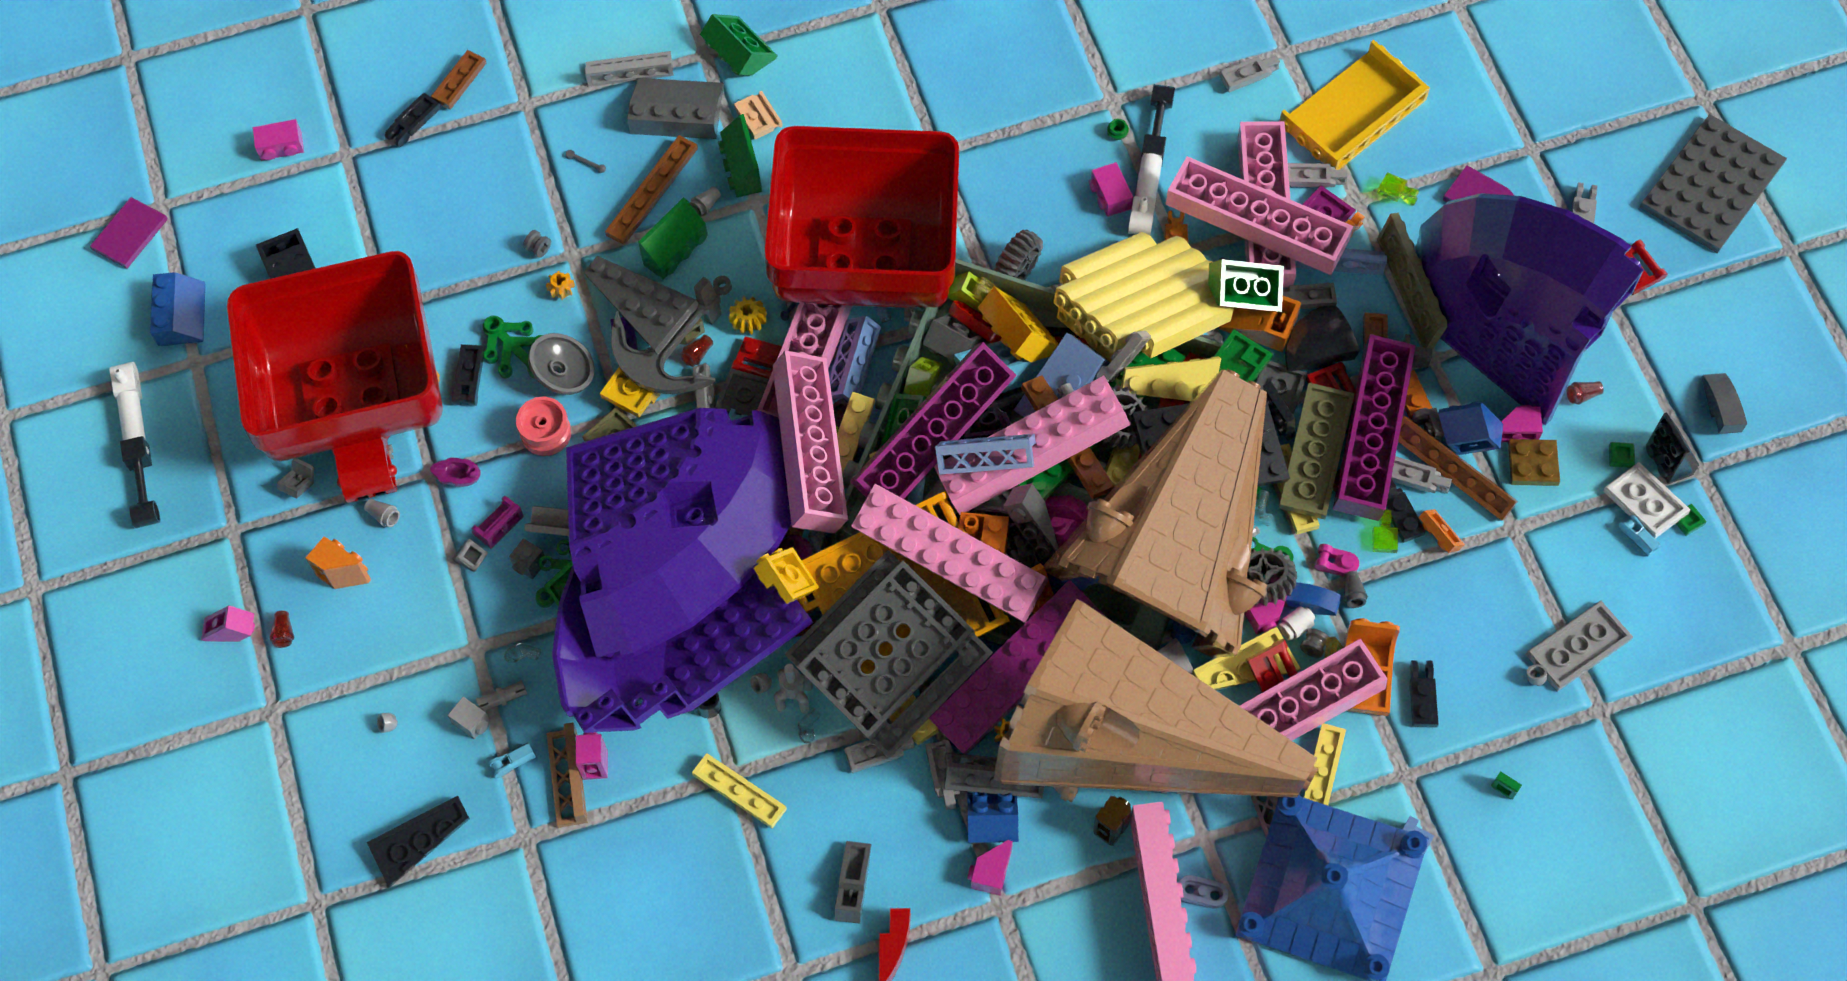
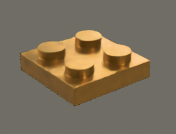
(1533, 462)

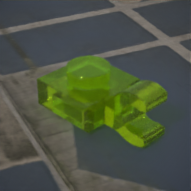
(1396, 187)
(1385, 537)

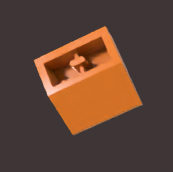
(986, 528)
(337, 565)

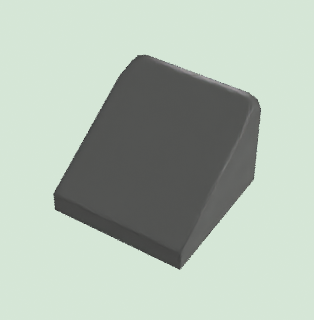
(470, 555)

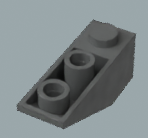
(1032, 519)

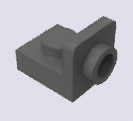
(1431, 422)

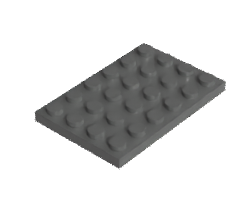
(1713, 183)

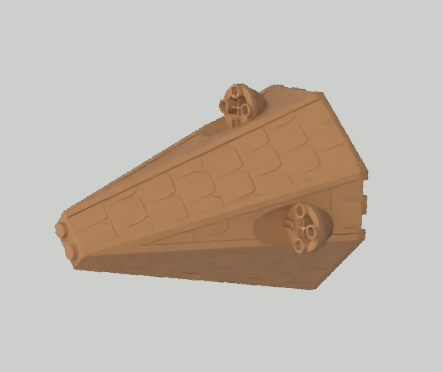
(1184, 519)
(1131, 719)

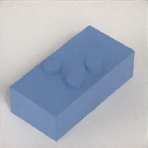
(1069, 363)

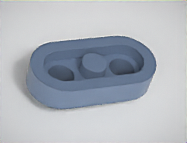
(1202, 890)

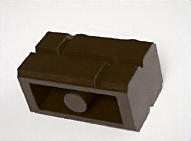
(1112, 820)

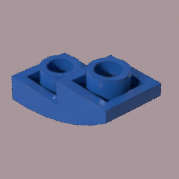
(1319, 599)

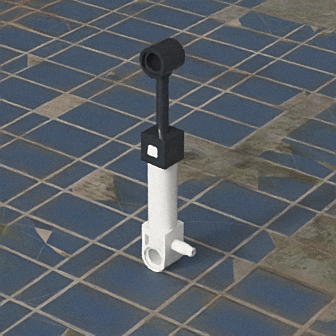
(1151, 163)
(134, 446)

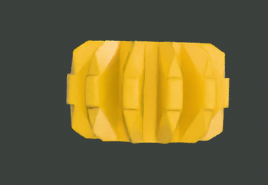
(755, 312)

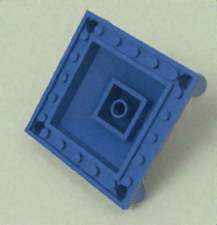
(1332, 887)

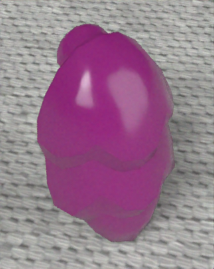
(456, 472)

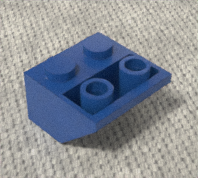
(1471, 428)
(992, 817)

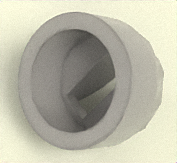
(1536, 669)
(760, 682)
(386, 722)

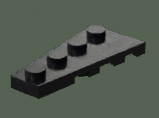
(412, 841)

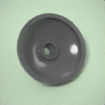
(567, 357)

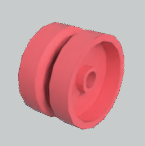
(543, 426)

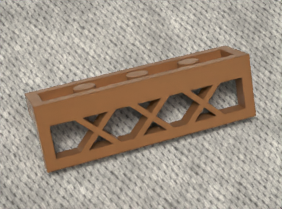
(576, 780)

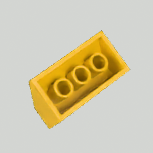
(1017, 326)

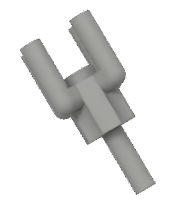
(792, 687)

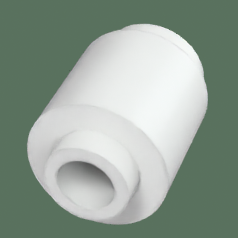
(1296, 623)

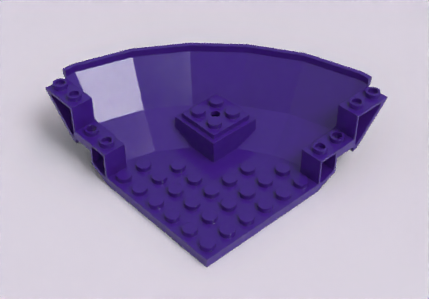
(1523, 289)
(634, 527)
(674, 675)

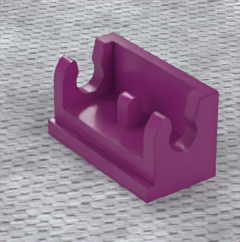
(498, 523)

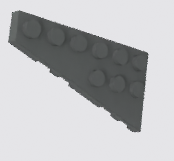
(645, 304)

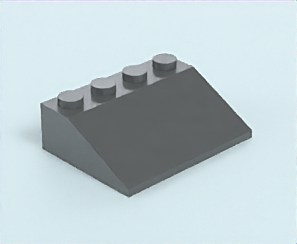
(675, 108)

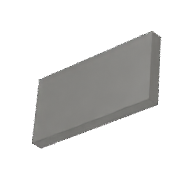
(1579, 645)

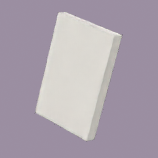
(1646, 498)

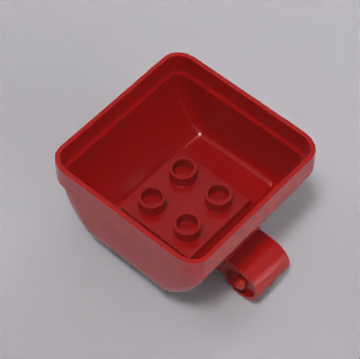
(862, 216)
(330, 365)

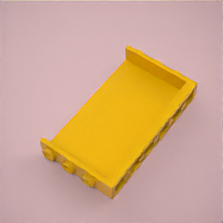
(1356, 107)

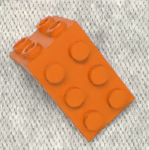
(1381, 643)

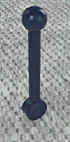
(785, 314)

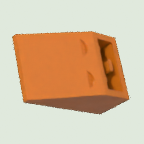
(1266, 327)

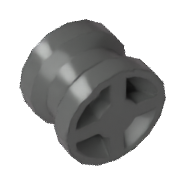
(537, 243)
(1314, 643)

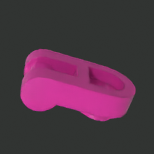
(1344, 560)

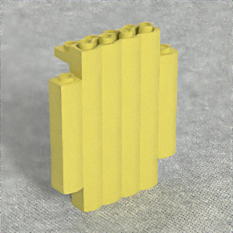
(1139, 289)

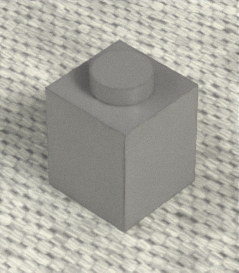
(469, 718)

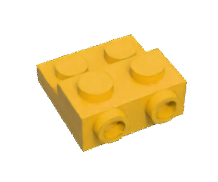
(627, 394)
(786, 573)

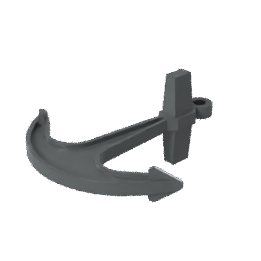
(646, 367)

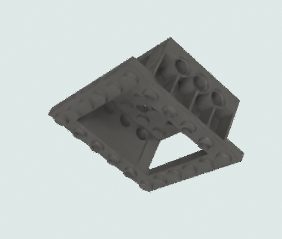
(856, 627)

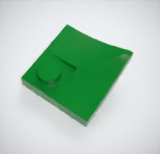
(1243, 356)

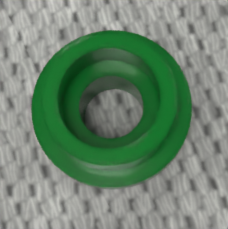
(1117, 124)

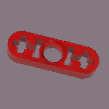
(973, 320)

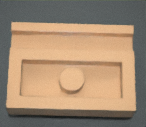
(758, 115)

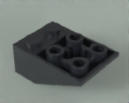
(285, 254)
(1671, 451)

